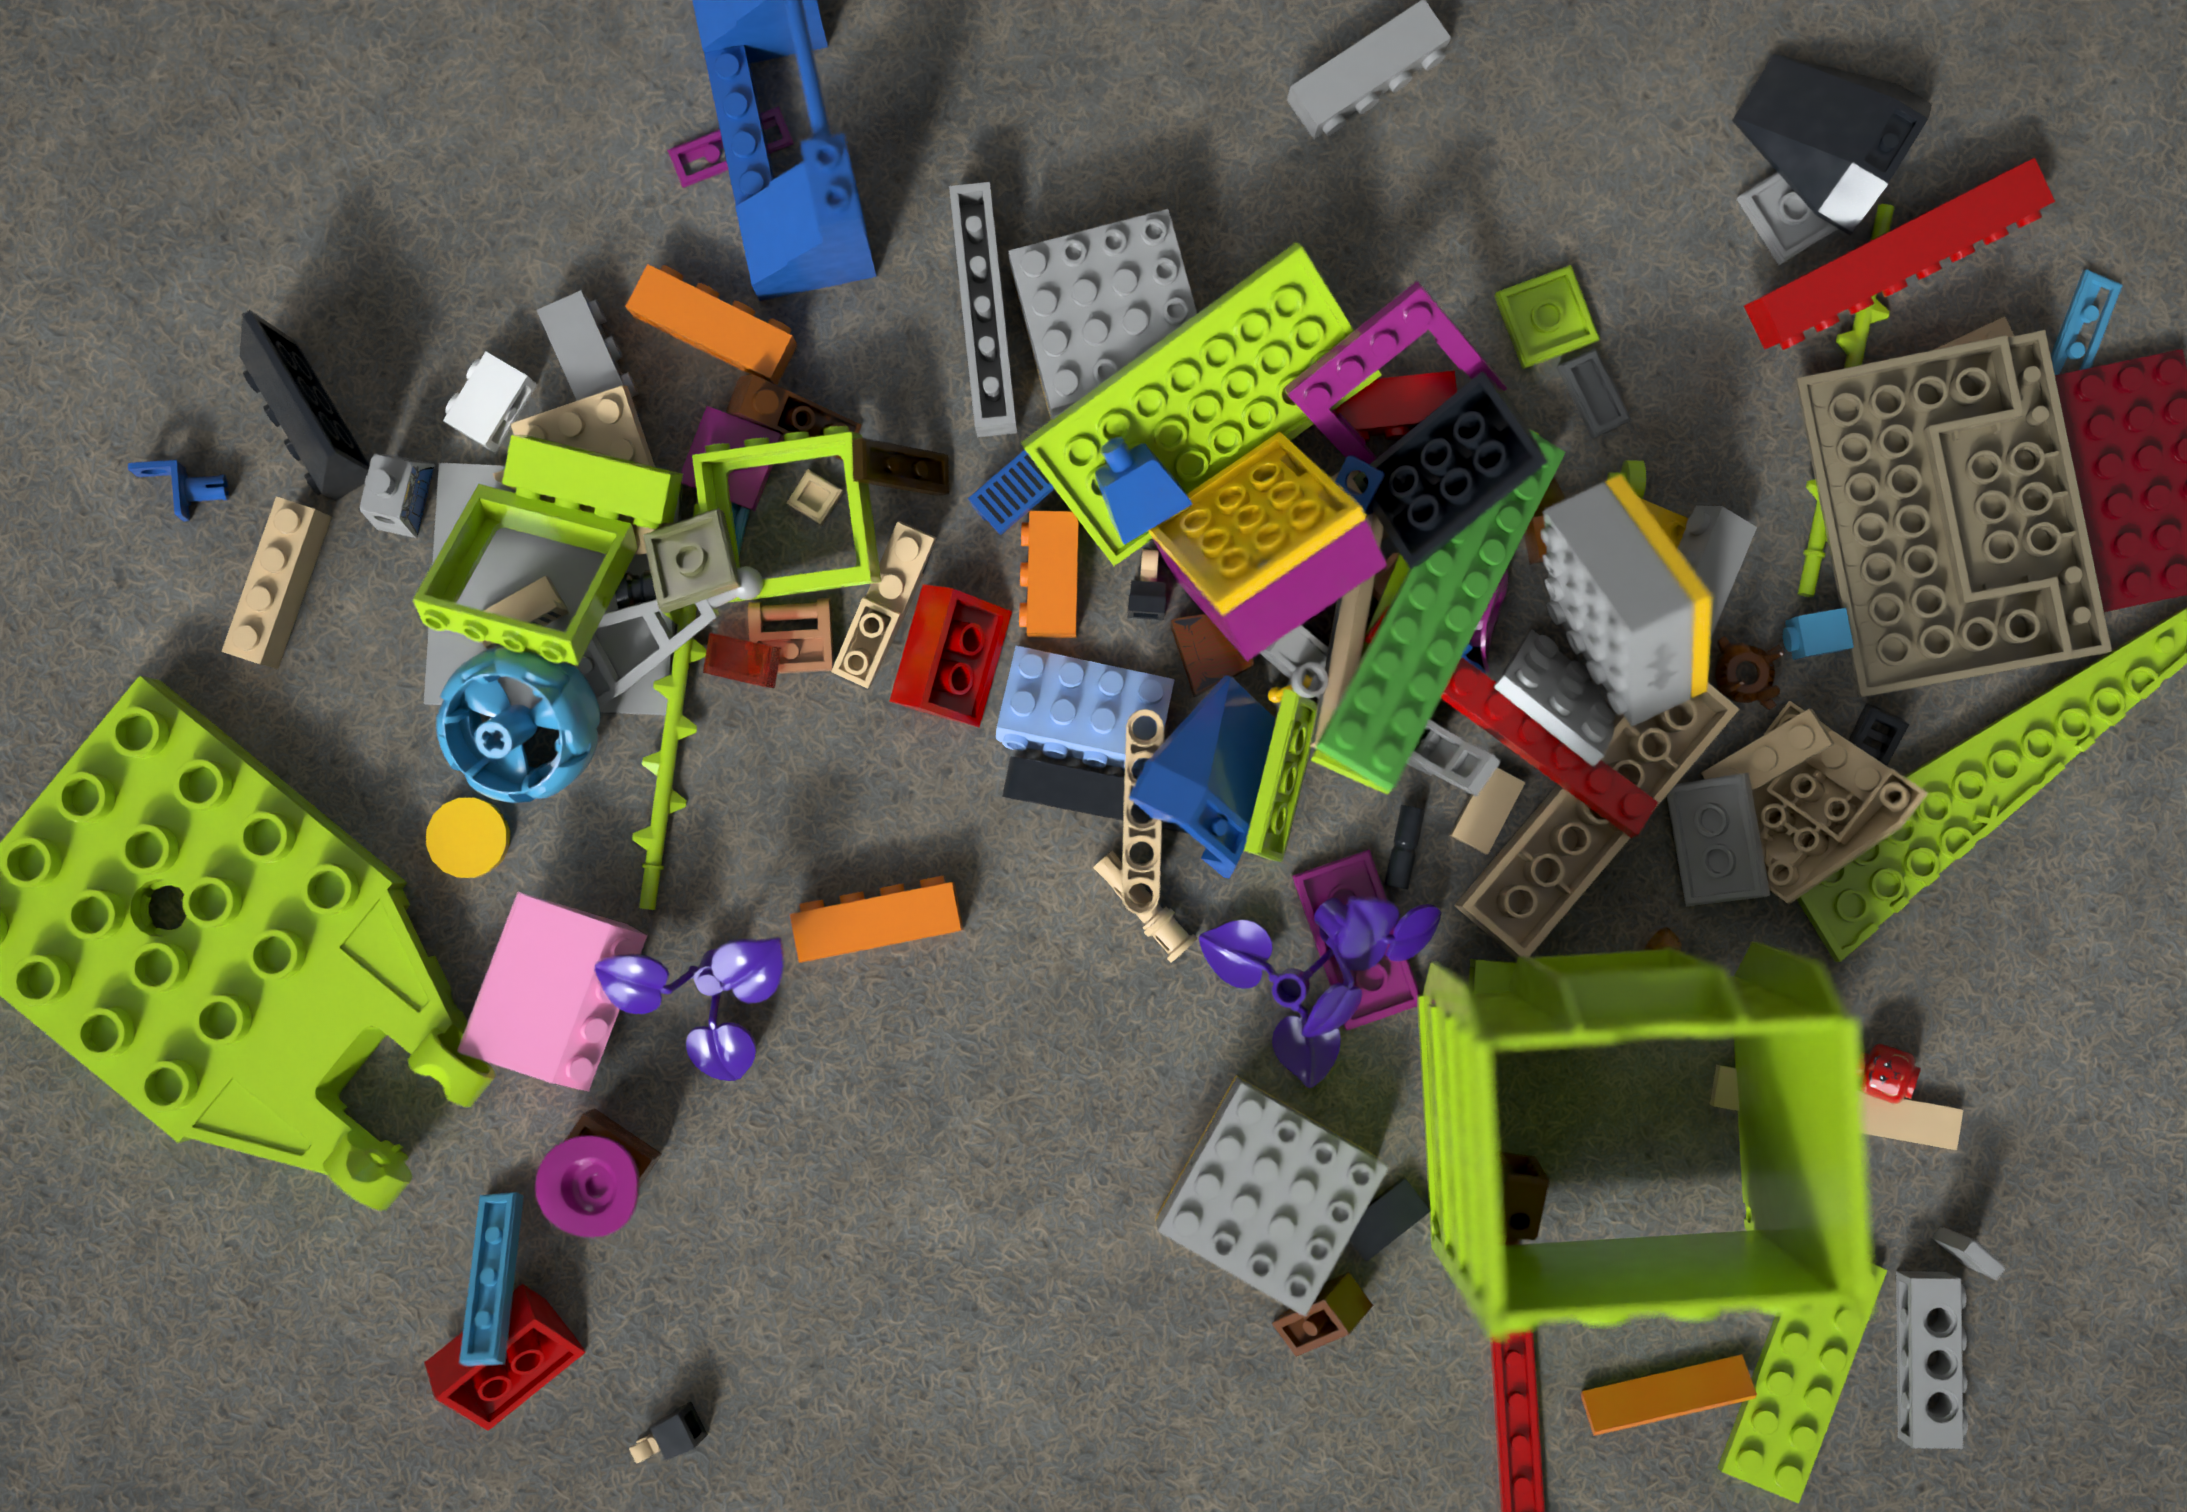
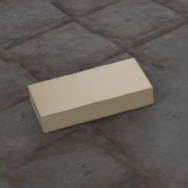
(1488, 811)

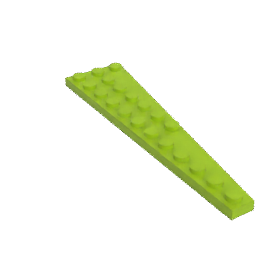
(1987, 780)

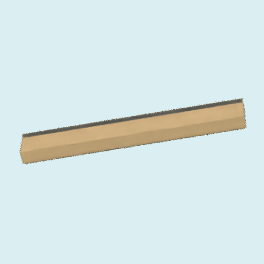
(1345, 642)

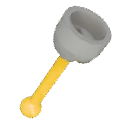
(1303, 684)

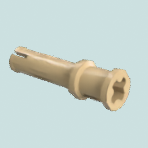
(1157, 922)

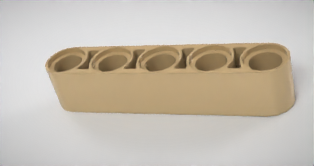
(1136, 831)

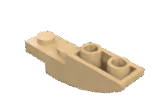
(884, 605)

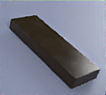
(900, 467)

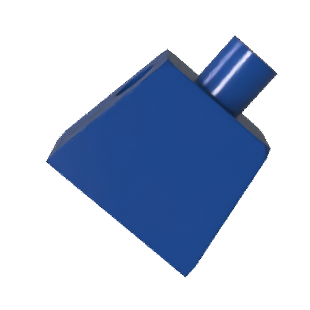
(1137, 489)

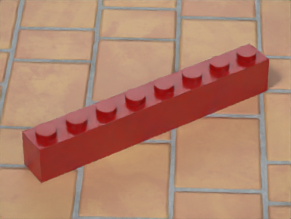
(1898, 254)

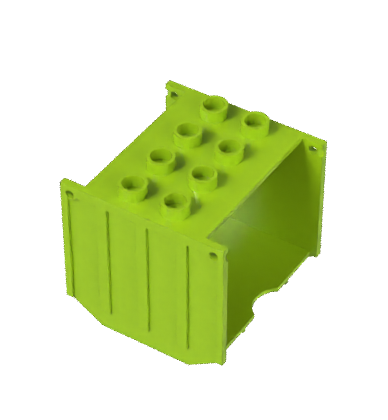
(1795, 1139)

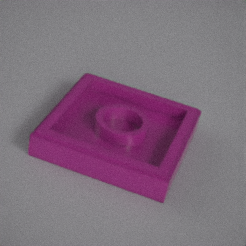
(719, 428)

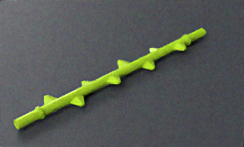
(1854, 345)
(663, 762)

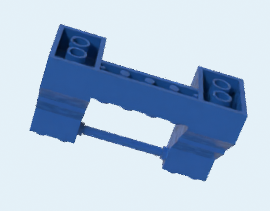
(809, 221)

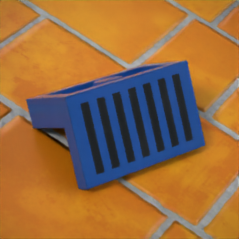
(1011, 493)

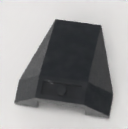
(1831, 133)

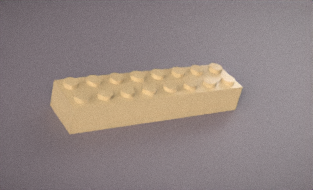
(1569, 843)

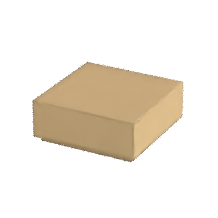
(814, 497)

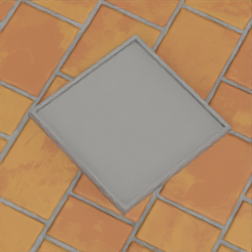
(513, 563)

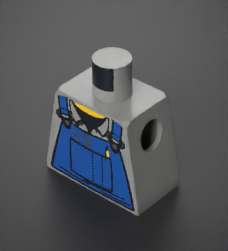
(396, 491)

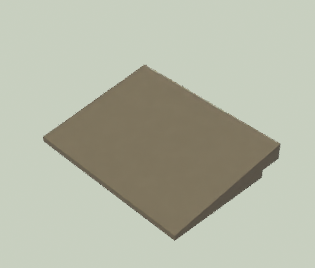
(1953, 514)

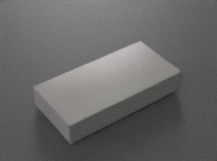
(1969, 1252)

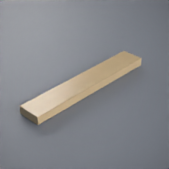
(1904, 1121)

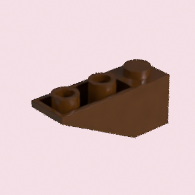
(782, 410)

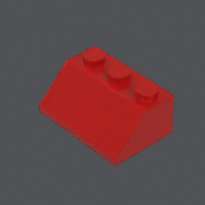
(950, 655)
(535, 1354)

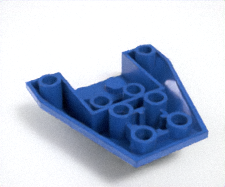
(1211, 773)

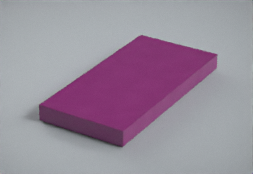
(1389, 984)

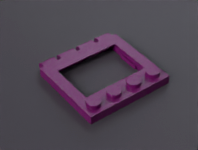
(1370, 349)

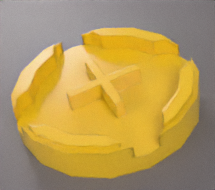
(467, 837)

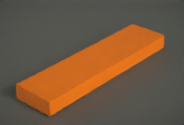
(1668, 1395)

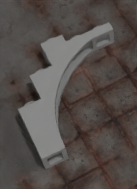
(1436, 750)

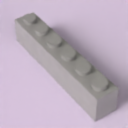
(983, 309)

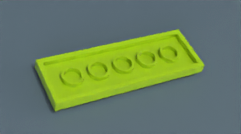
(1796, 1396)

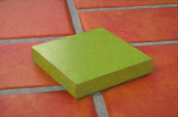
(1546, 317)

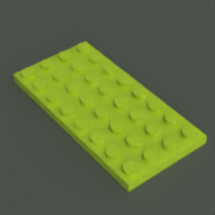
(1199, 391)

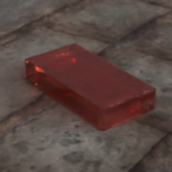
(742, 660)

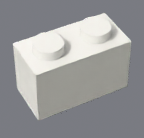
(489, 401)

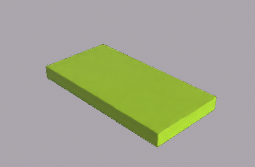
(1282, 777)

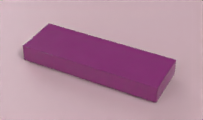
(710, 144)

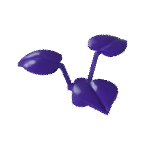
(1351, 935)
(1239, 955)
(745, 965)

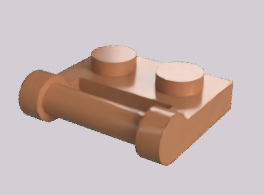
(799, 648)

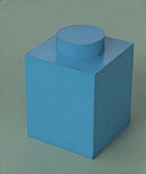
(1818, 634)

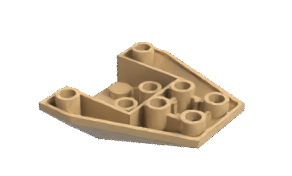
(1827, 812)

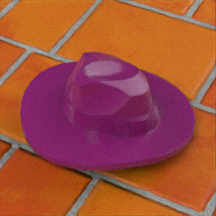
(1485, 629)
(588, 1186)

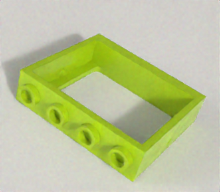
(712, 487)
(466, 544)

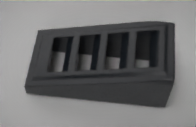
(1890, 741)

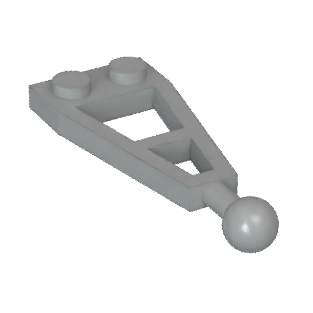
(597, 666)

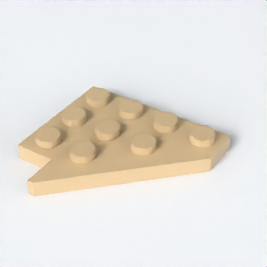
(599, 424)

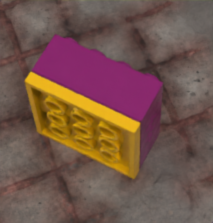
(1268, 545)

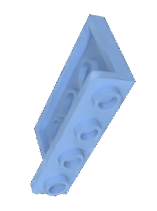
(1078, 708)

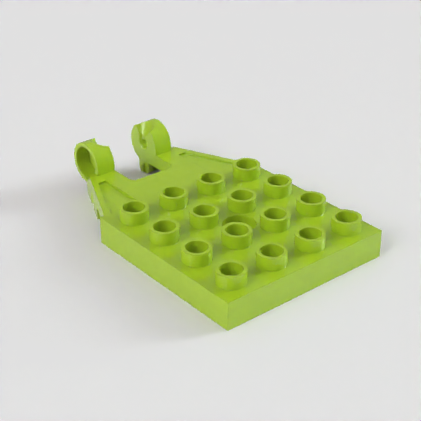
(270, 984)

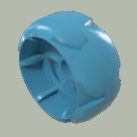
(493, 751)

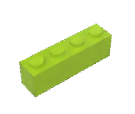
(593, 480)

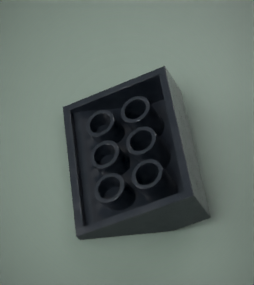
(301, 408)
(1452, 469)

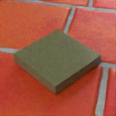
(691, 560)

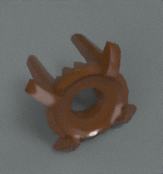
(1736, 690)

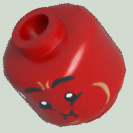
(1888, 1073)

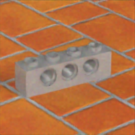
(1915, 1297)

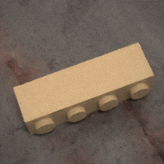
(276, 583)

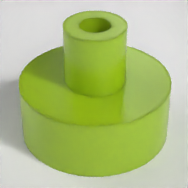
(1635, 475)

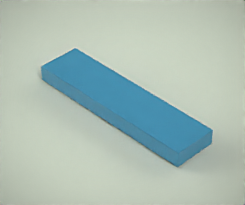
(2083, 311)
(491, 1279)

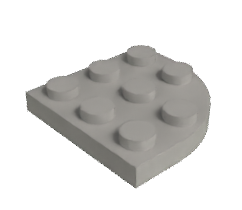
(1558, 696)

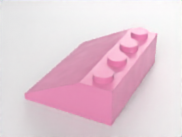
(541, 994)

